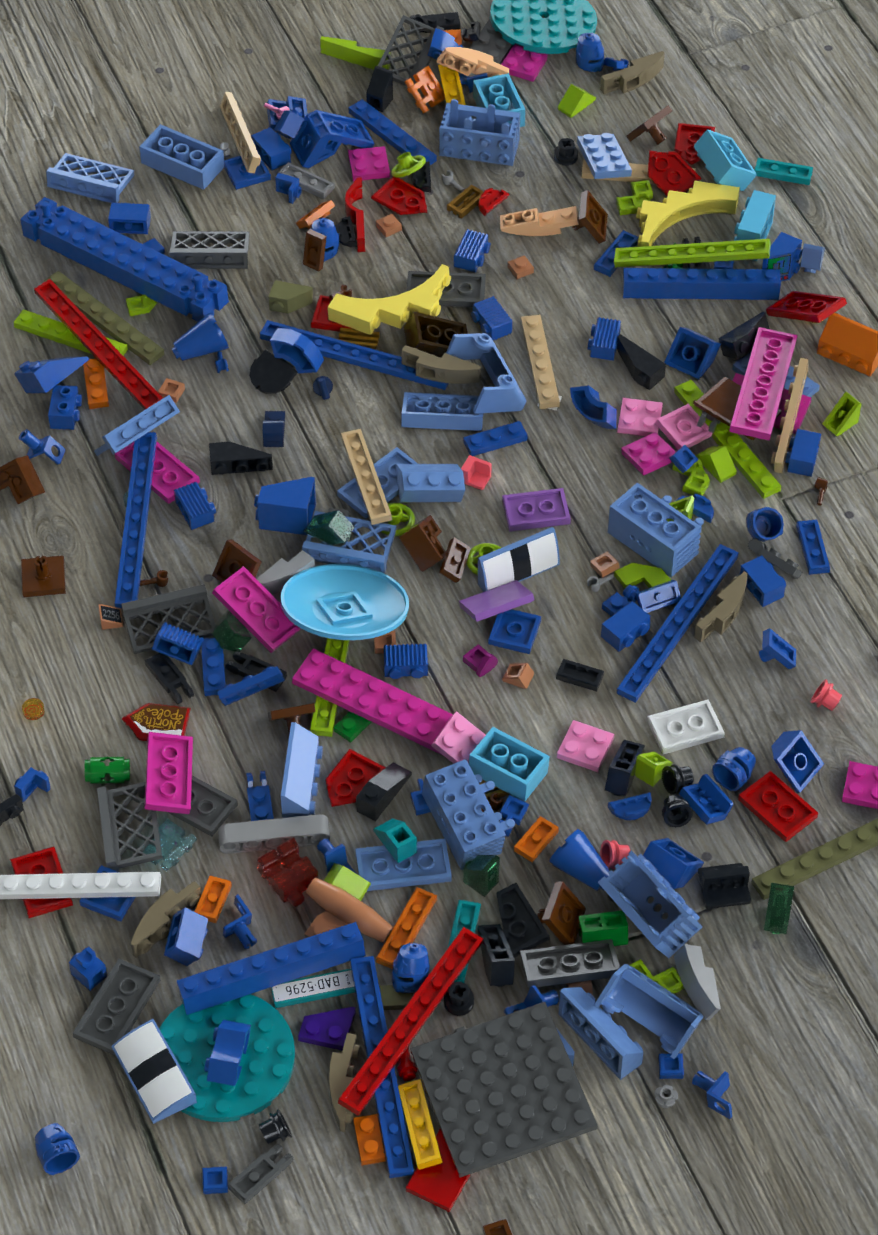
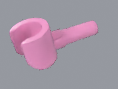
(278, 111)

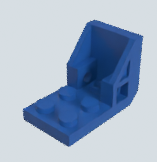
(318, 128)

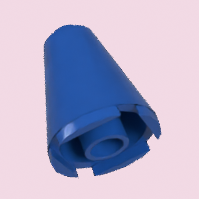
(200, 340)
(580, 860)

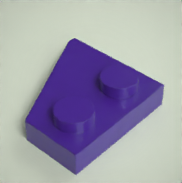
(327, 1028)

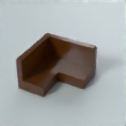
(21, 479)
(423, 544)

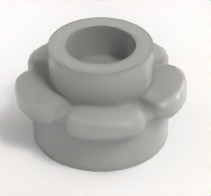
(665, 1102)

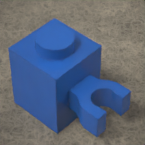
(87, 968)

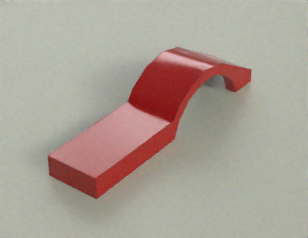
(357, 215)

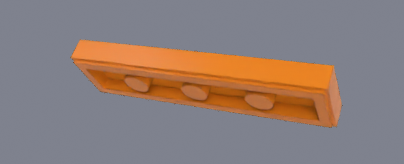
(407, 925)

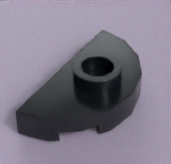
(472, 33)
(421, 178)
(346, 232)

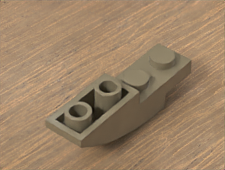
(636, 75)
(445, 369)
(726, 609)
(157, 920)
(340, 1077)

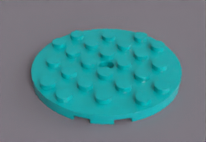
(554, 34)
(265, 1065)

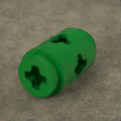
(96, 770)

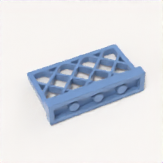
(88, 185)
(138, 425)
(345, 554)

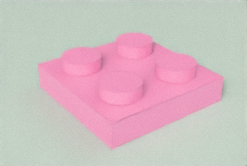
(639, 417)
(682, 428)
(458, 739)
(585, 746)

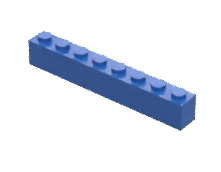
(701, 283)
(271, 968)

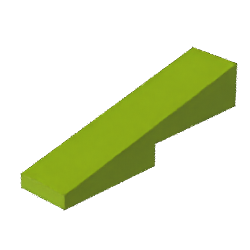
(350, 52)

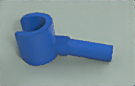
(221, 364)

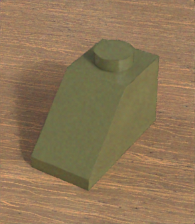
(289, 297)

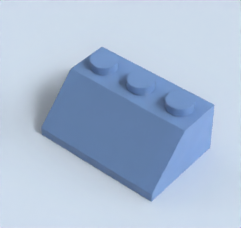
(430, 482)

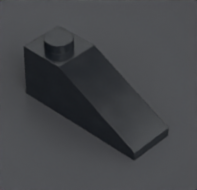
(740, 340)
(642, 365)
(622, 768)
(381, 790)
(496, 955)

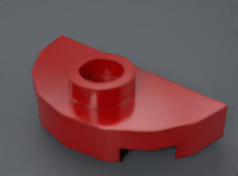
(491, 199)

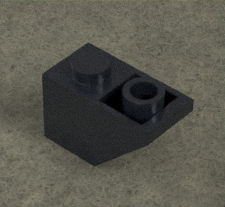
(380, 89)

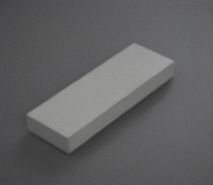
(309, 181)

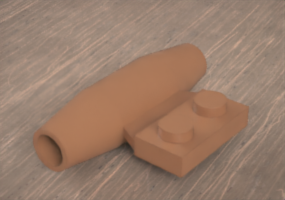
(344, 909)

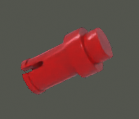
(406, 1067)

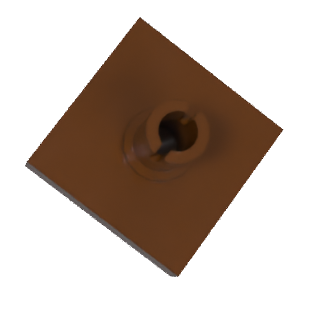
(652, 127)
(592, 217)
(234, 558)
(43, 576)
(291, 714)
(562, 913)

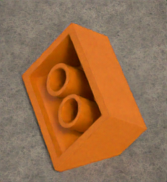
(849, 344)

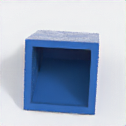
(286, 506)

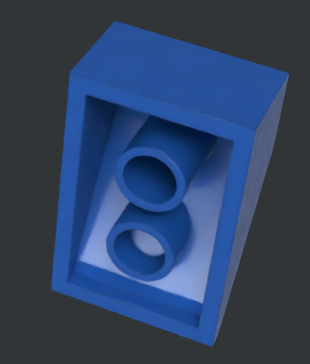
(46, 374)

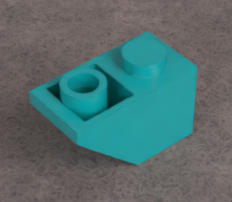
(397, 839)

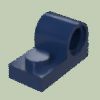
(274, 429)

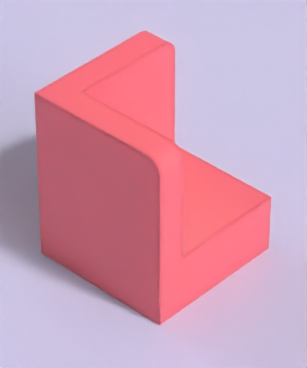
(476, 472)

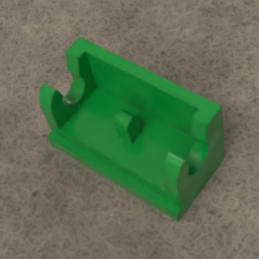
(604, 927)

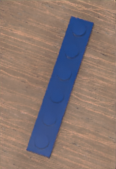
(389, 131)

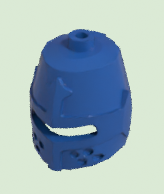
(590, 48)
(327, 228)
(764, 524)
(734, 768)
(413, 963)
(56, 1149)

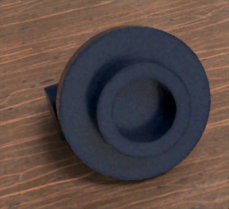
(323, 386)

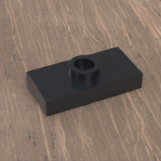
(580, 675)

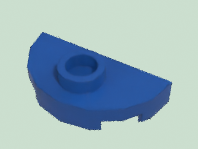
(617, 65)
(702, 507)
(632, 807)

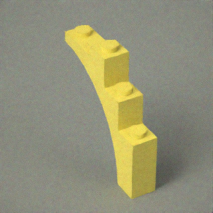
(701, 199)
(394, 310)

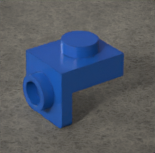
(288, 185)
(30, 781)

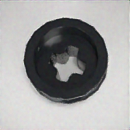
(566, 152)
(676, 778)
(676, 811)
(452, 1001)
(275, 1128)

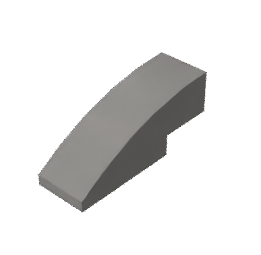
(282, 571)
(698, 980)

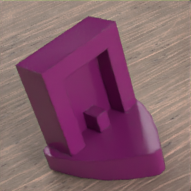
(480, 660)

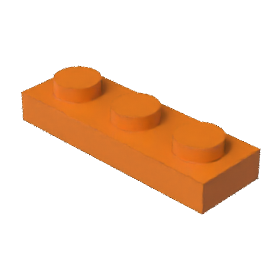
(95, 384)

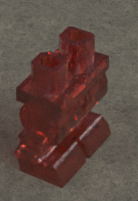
(295, 876)

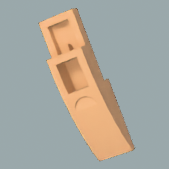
(470, 61)
(538, 224)

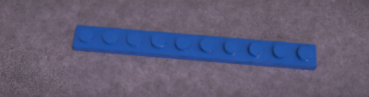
(355, 355)
(136, 519)
(677, 623)
(387, 1095)

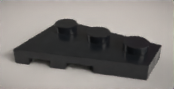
(519, 921)

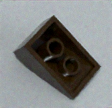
(431, 333)

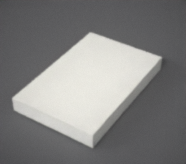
(685, 726)

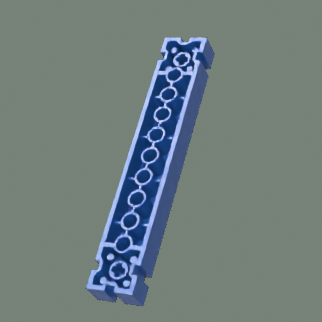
(124, 260)

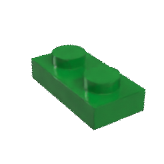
(351, 726)

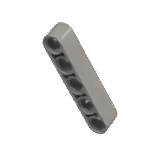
(272, 833)

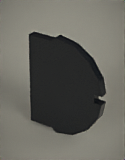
(271, 373)

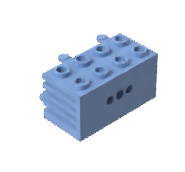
(480, 139)
(645, 529)
(456, 806)
(632, 887)

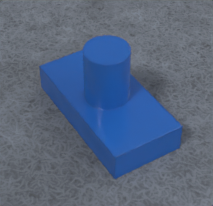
(776, 647)

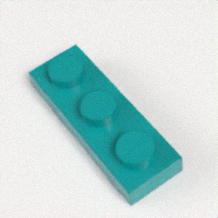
(783, 171)

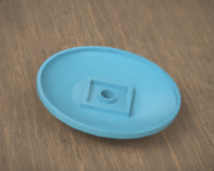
(344, 602)

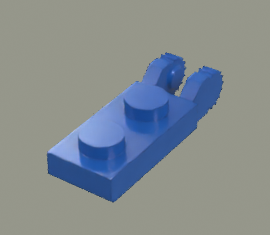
(259, 798)

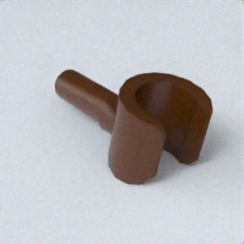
(343, 291)
(821, 485)
(161, 579)
(495, 805)

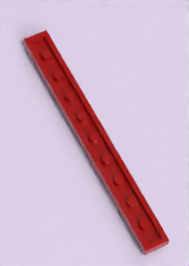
(97, 344)
(410, 1021)

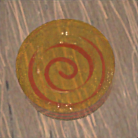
(33, 709)

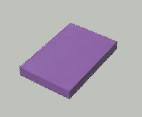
(536, 509)
(496, 600)

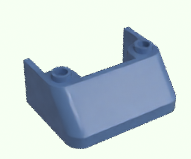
(506, 394)
(651, 1007)

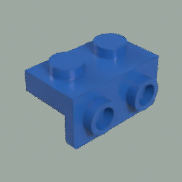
(707, 800)

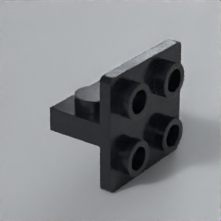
(725, 885)

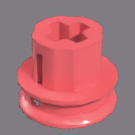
(826, 696)
(613, 853)

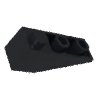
(236, 458)

